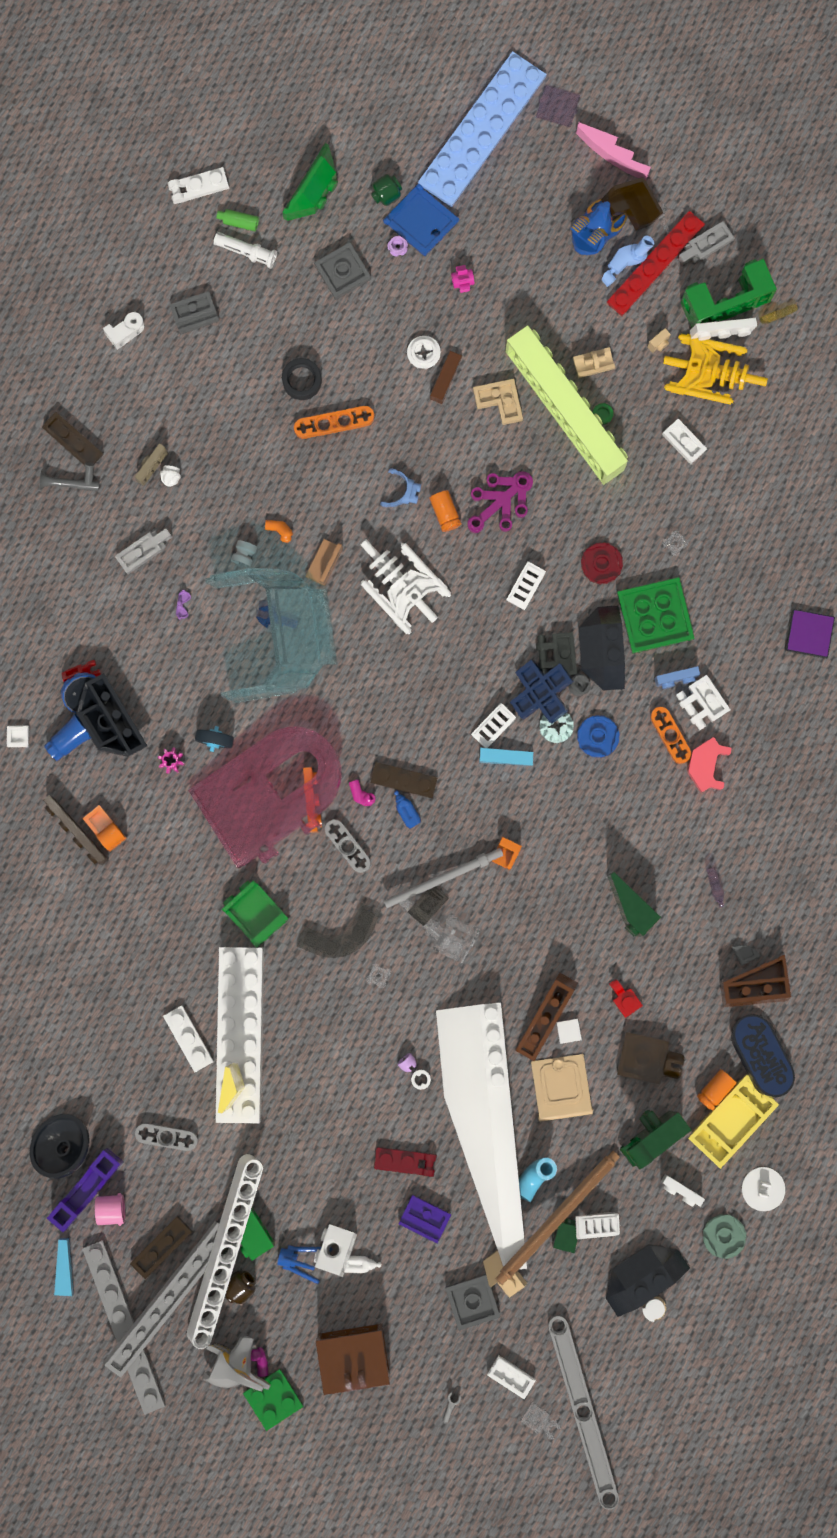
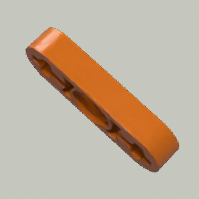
(683, 746)

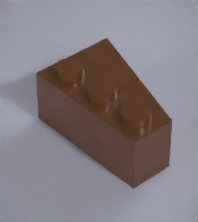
(758, 986)

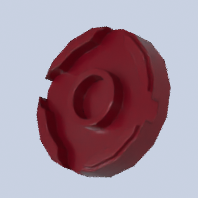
(601, 563)

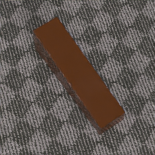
(445, 378)

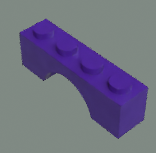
(85, 1190)

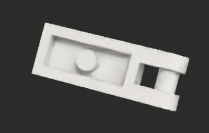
(198, 185)

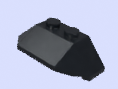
(603, 648)
(107, 719)
(644, 1277)

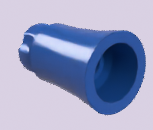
(67, 738)

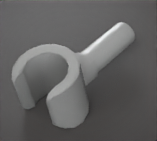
(450, 1407)

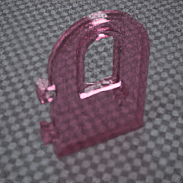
(255, 812)

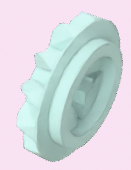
(551, 734)

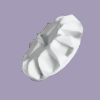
(430, 345)

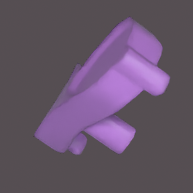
(183, 597)

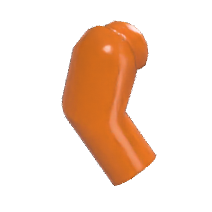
(281, 527)

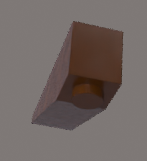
(547, 1016)

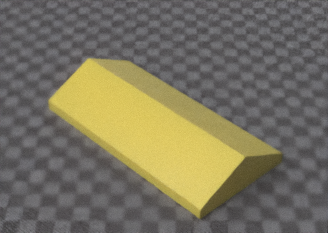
(231, 1087)

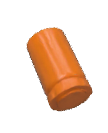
(445, 511)
(716, 1090)

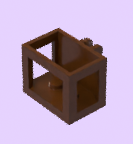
(353, 1359)

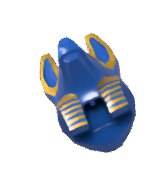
(595, 228)

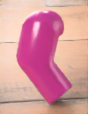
(360, 796)

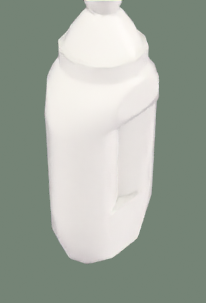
(360, 1264)

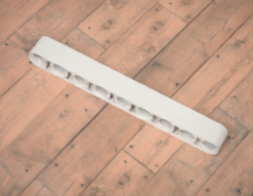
(225, 1262)

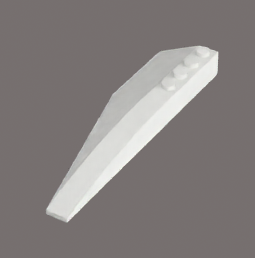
(482, 1114)

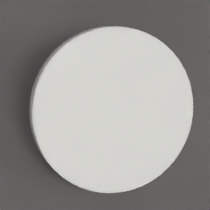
(763, 1189)

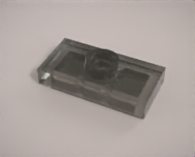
(428, 905)

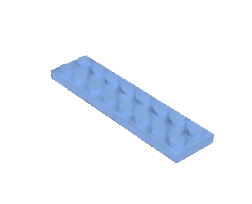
(482, 129)

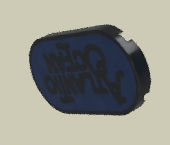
(762, 1056)

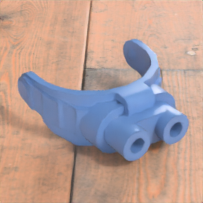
(410, 494)

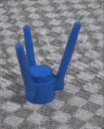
(288, 1260)

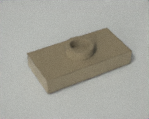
(150, 464)

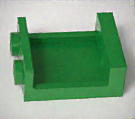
(254, 913)

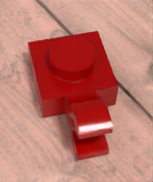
(68, 674)
(626, 1000)

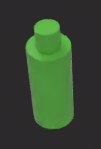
(238, 219)

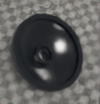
(50, 1142)

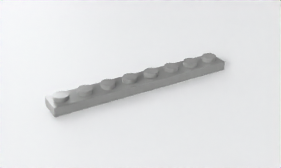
(162, 1305)
(121, 1321)

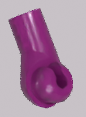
(262, 1363)

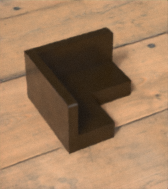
(636, 201)

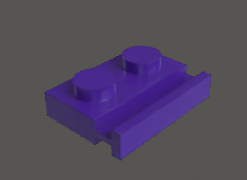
(424, 1218)

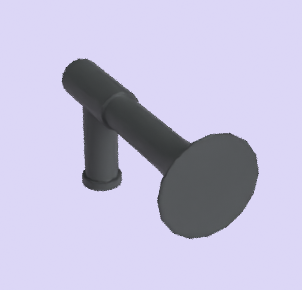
(87, 484)

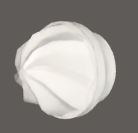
(170, 475)

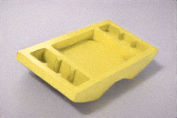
(732, 1122)

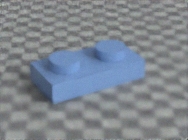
(668, 680)

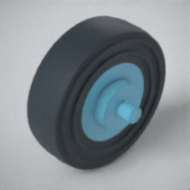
(214, 738)

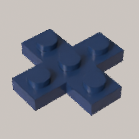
(541, 691)

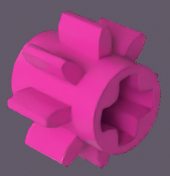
(462, 278)
(173, 765)

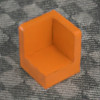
(510, 852)

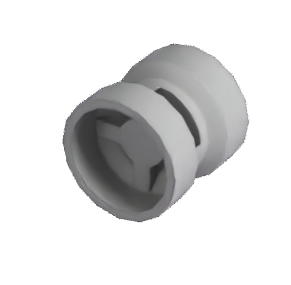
(244, 553)

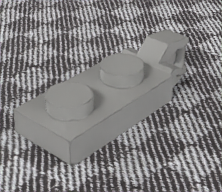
(706, 243)
(143, 550)

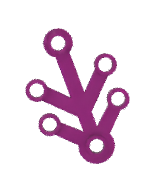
(503, 500)

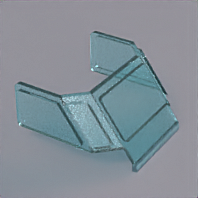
(298, 627)

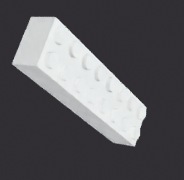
(241, 1029)

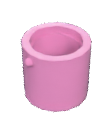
(110, 1210)

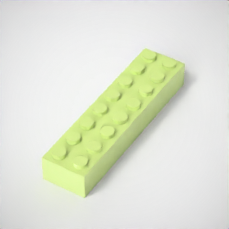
(566, 405)

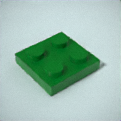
(276, 1403)

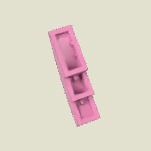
(606, 147)

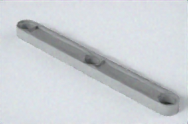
(586, 1425)

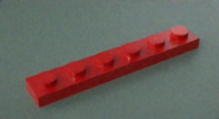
(655, 263)

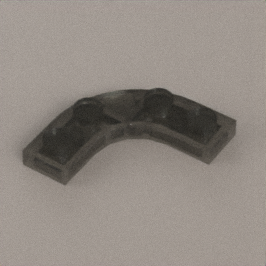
(342, 944)

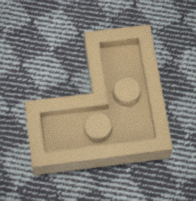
(501, 394)

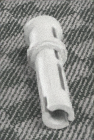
(254, 252)

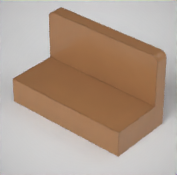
(324, 562)

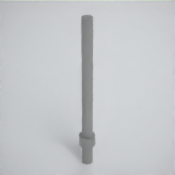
(481, 861)

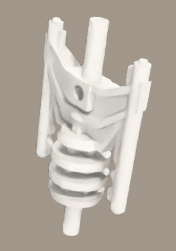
(406, 588)

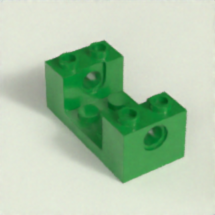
(757, 290)

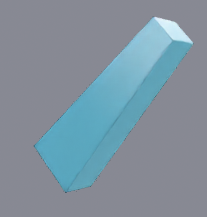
(510, 757)
(63, 1278)

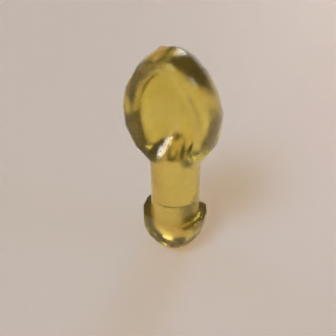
(771, 317)

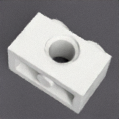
(335, 1264)

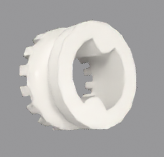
(423, 1085)

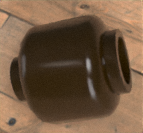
(240, 1287)

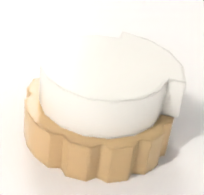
(654, 1309)

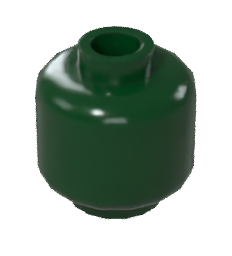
(386, 190)

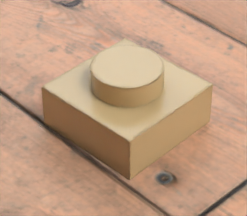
(659, 341)

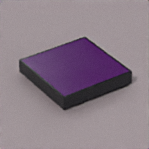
(810, 633)

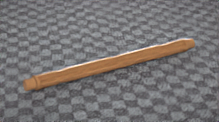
(557, 1218)

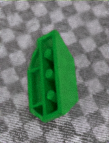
(313, 188)

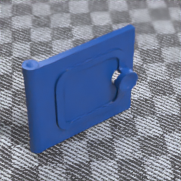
(417, 218)

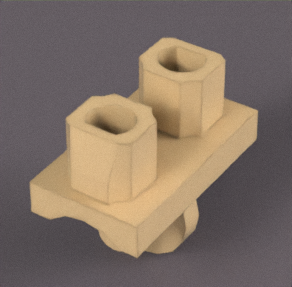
(593, 362)

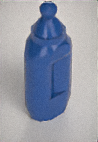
(406, 810)

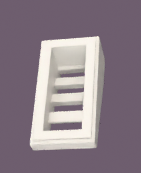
(534, 569)
(500, 708)
(599, 1228)

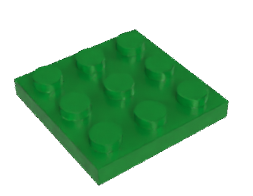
(655, 615)

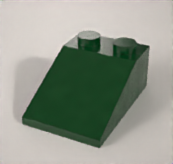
(633, 909)

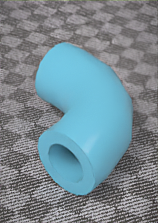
(534, 1176)

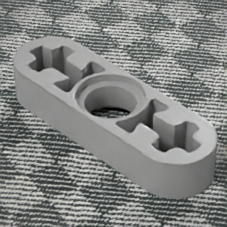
(333, 837)
(151, 1128)

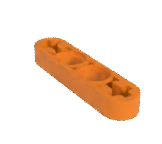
(333, 418)

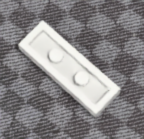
(723, 329)
(188, 1038)

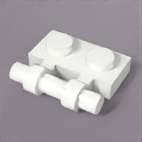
(708, 699)

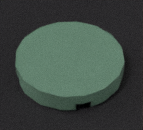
(724, 1228)

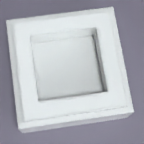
(17, 736)
(568, 1031)

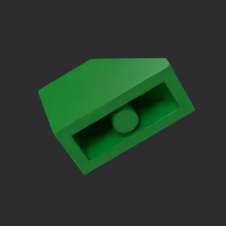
(255, 1238)

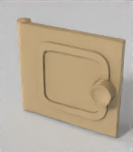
(563, 1090)

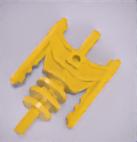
(706, 367)

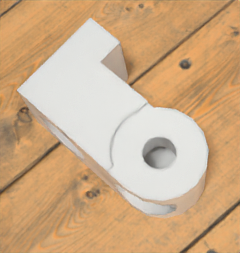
(125, 331)

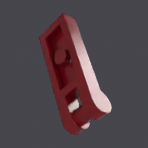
(404, 1161)

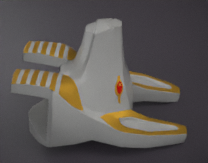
(234, 1366)

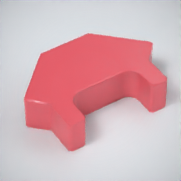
(703, 764)

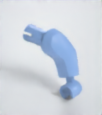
(627, 256)

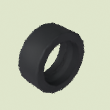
(298, 363)

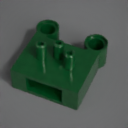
(655, 1138)

